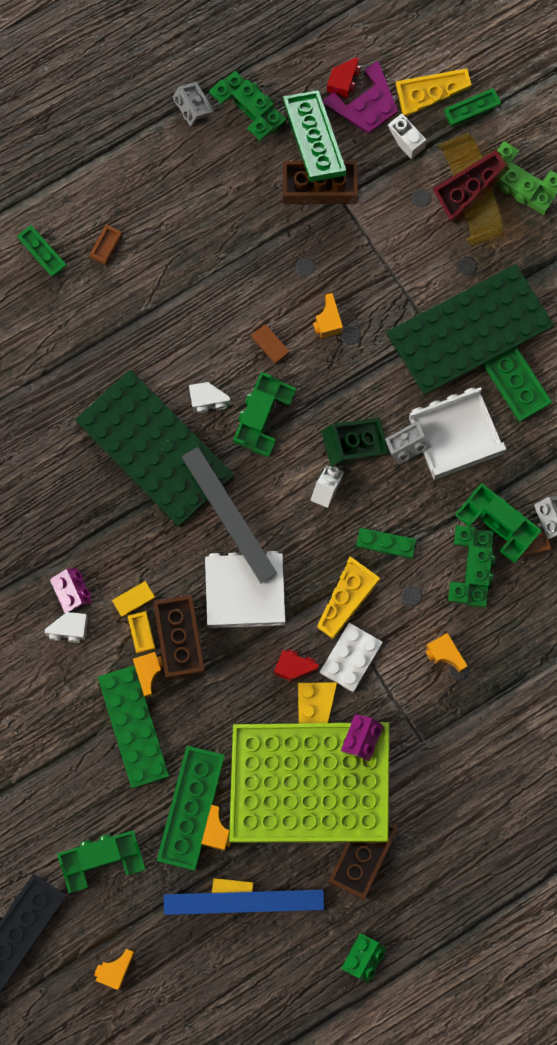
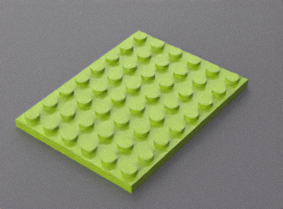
(301, 787)

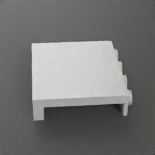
(458, 433)
(237, 596)

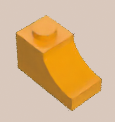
(329, 321)
(445, 651)
(147, 669)
(215, 834)
(113, 973)

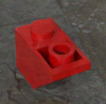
(342, 78)
(293, 667)

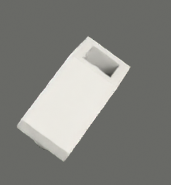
(407, 136)
(206, 397)
(327, 486)
(69, 626)

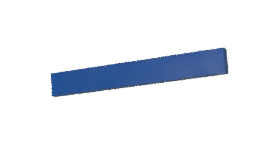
(243, 902)

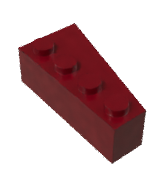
(468, 186)

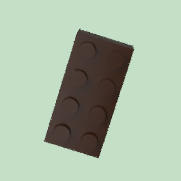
(337, 190)
(179, 637)
(360, 865)

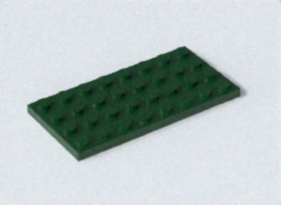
(470, 329)
(149, 445)

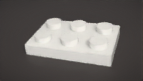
(351, 657)

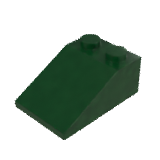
(354, 441)

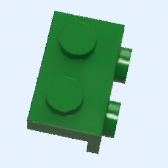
(364, 958)

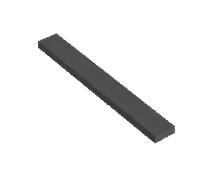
(229, 515)

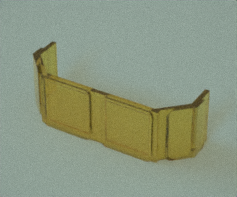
(484, 216)

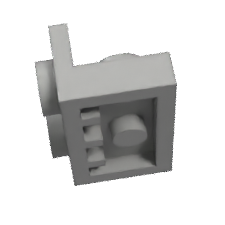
(192, 102)
(408, 442)
(547, 514)

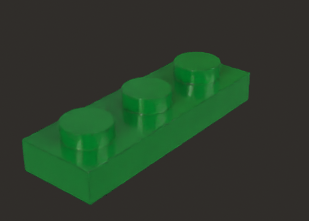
(472, 107)
(41, 251)
(385, 543)

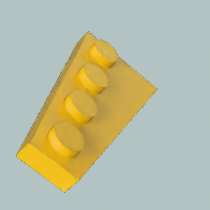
(428, 90)
(352, 589)
(315, 701)

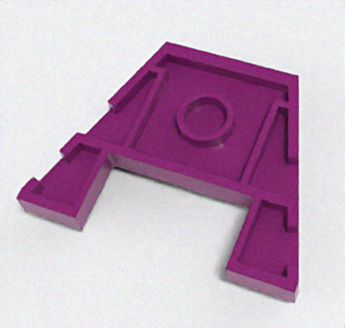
(370, 108)

